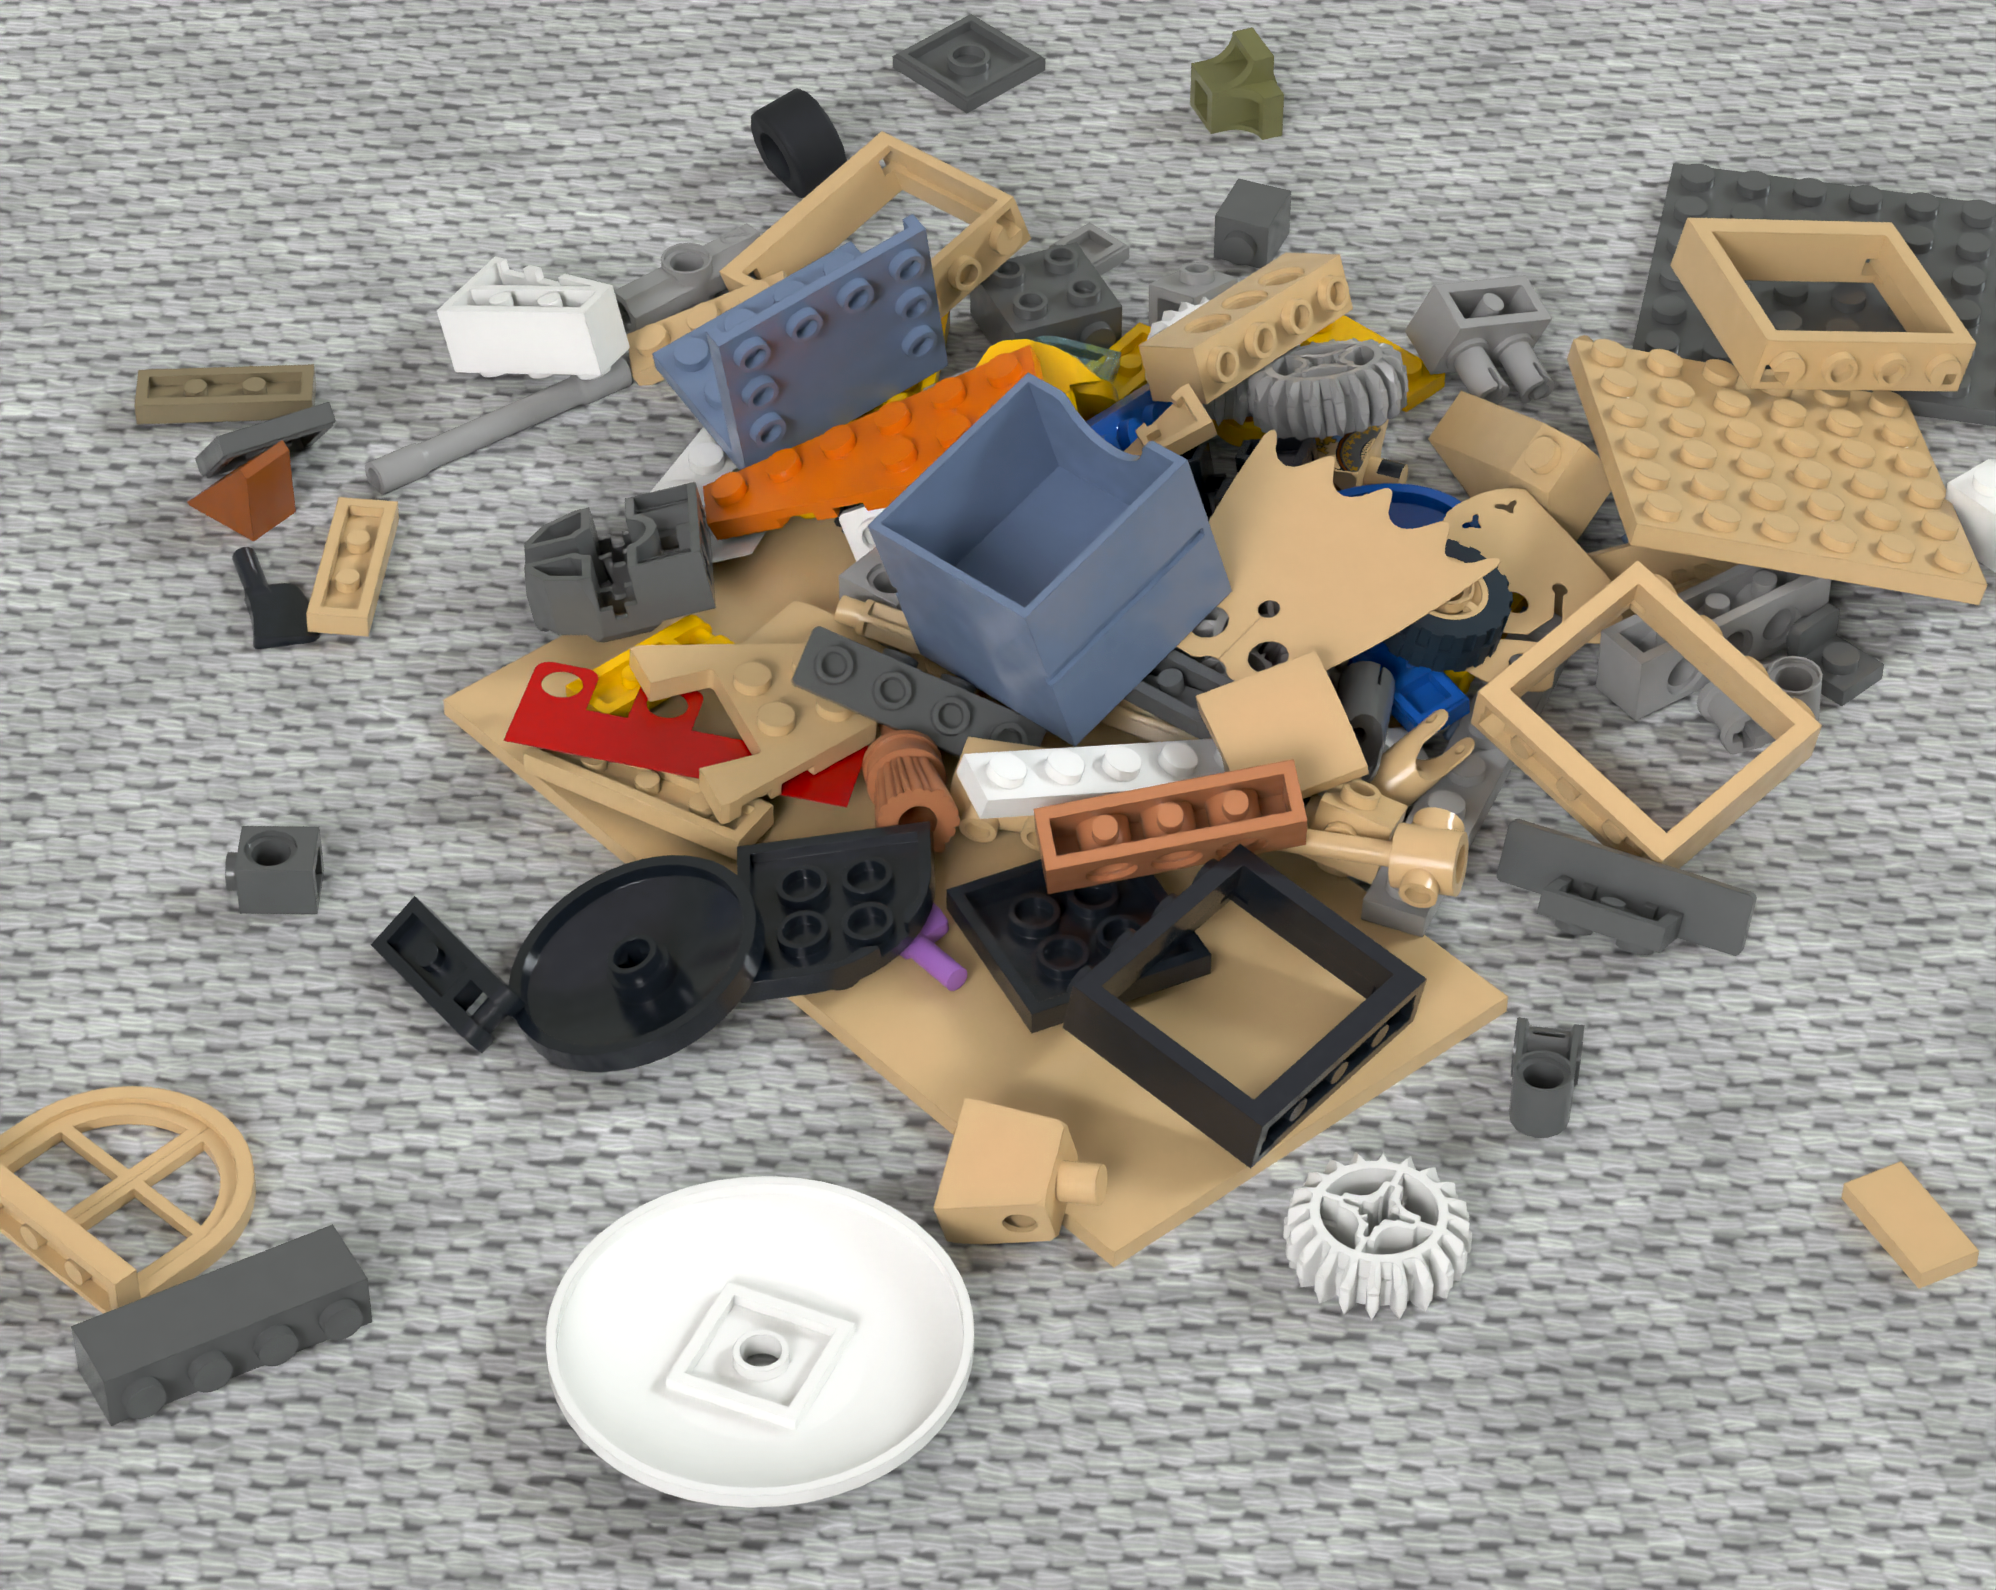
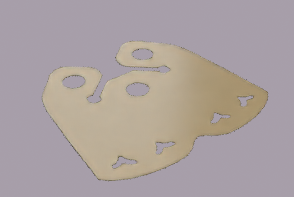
(1534, 558)

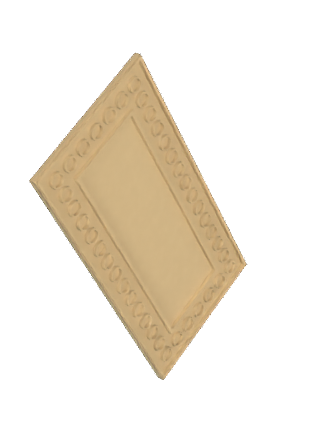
(943, 1045)

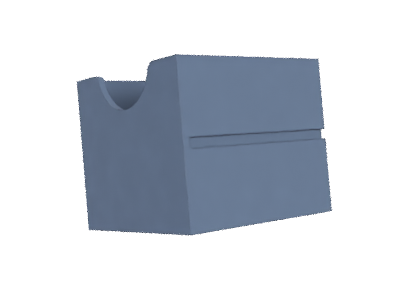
(1050, 560)

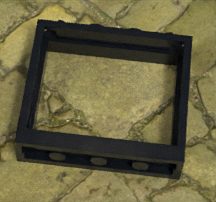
(1184, 1082)

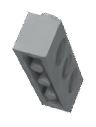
(1748, 605)

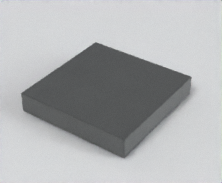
(969, 63)
(240, 446)

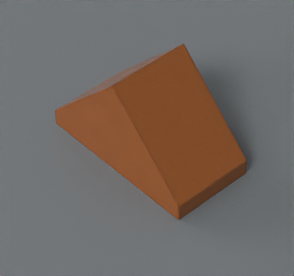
(252, 495)

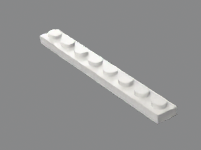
(1031, 779)

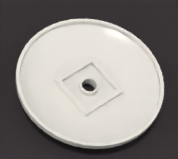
(692, 1284)

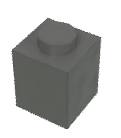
(1252, 224)

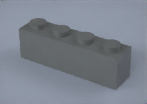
(222, 1325)

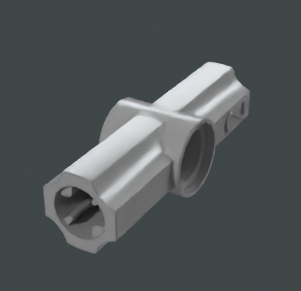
(685, 279)

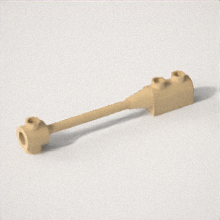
(1421, 859)

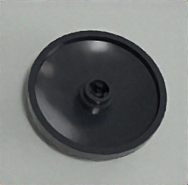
(637, 963)

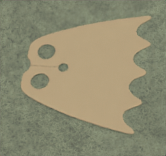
(1326, 560)

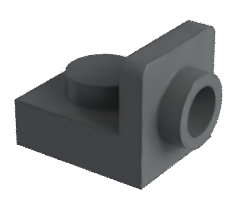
(1844, 666)

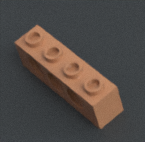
(1170, 826)

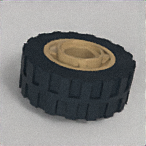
(1461, 629)

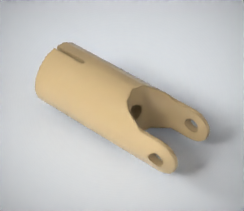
(1408, 778)

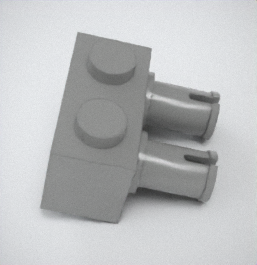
(1483, 327)

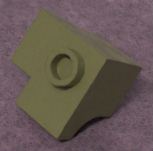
(1239, 88)

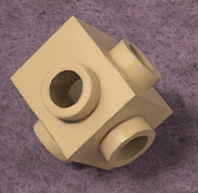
(1358, 811)

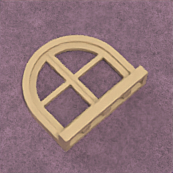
(62, 1239)

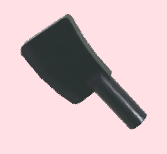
(274, 609)

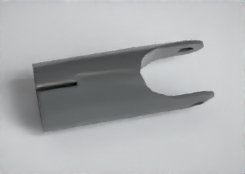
(1368, 703)

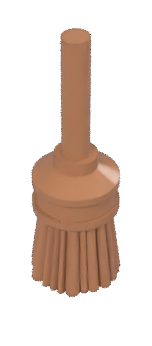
(909, 783)

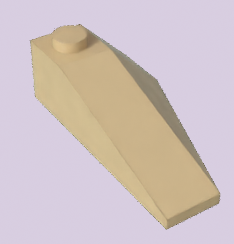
(1503, 449)

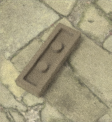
(223, 393)

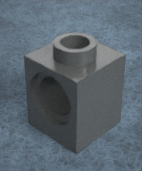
(276, 870)

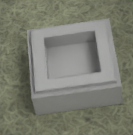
(1099, 247)

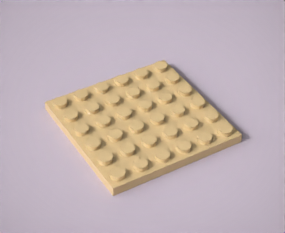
(1772, 474)

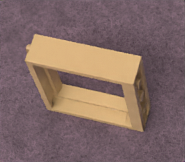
(861, 190)
(1723, 252)
(1584, 789)

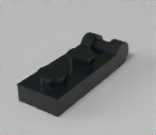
(447, 973)

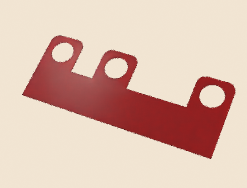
(651, 740)

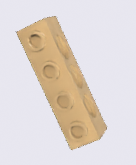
(1247, 326)

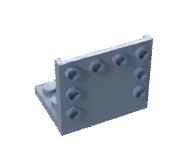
(812, 348)

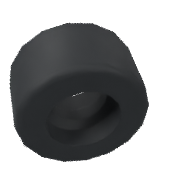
(797, 141)

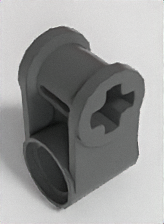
(1544, 1077)

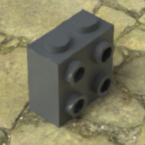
(1048, 295)

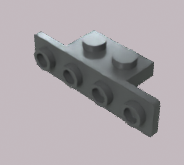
(904, 698)
(1623, 894)

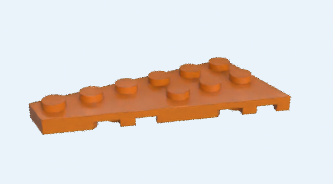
(864, 459)

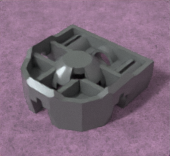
(570, 562)

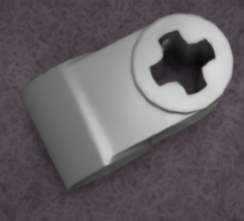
(1793, 674)

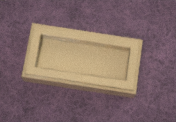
(1910, 1224)

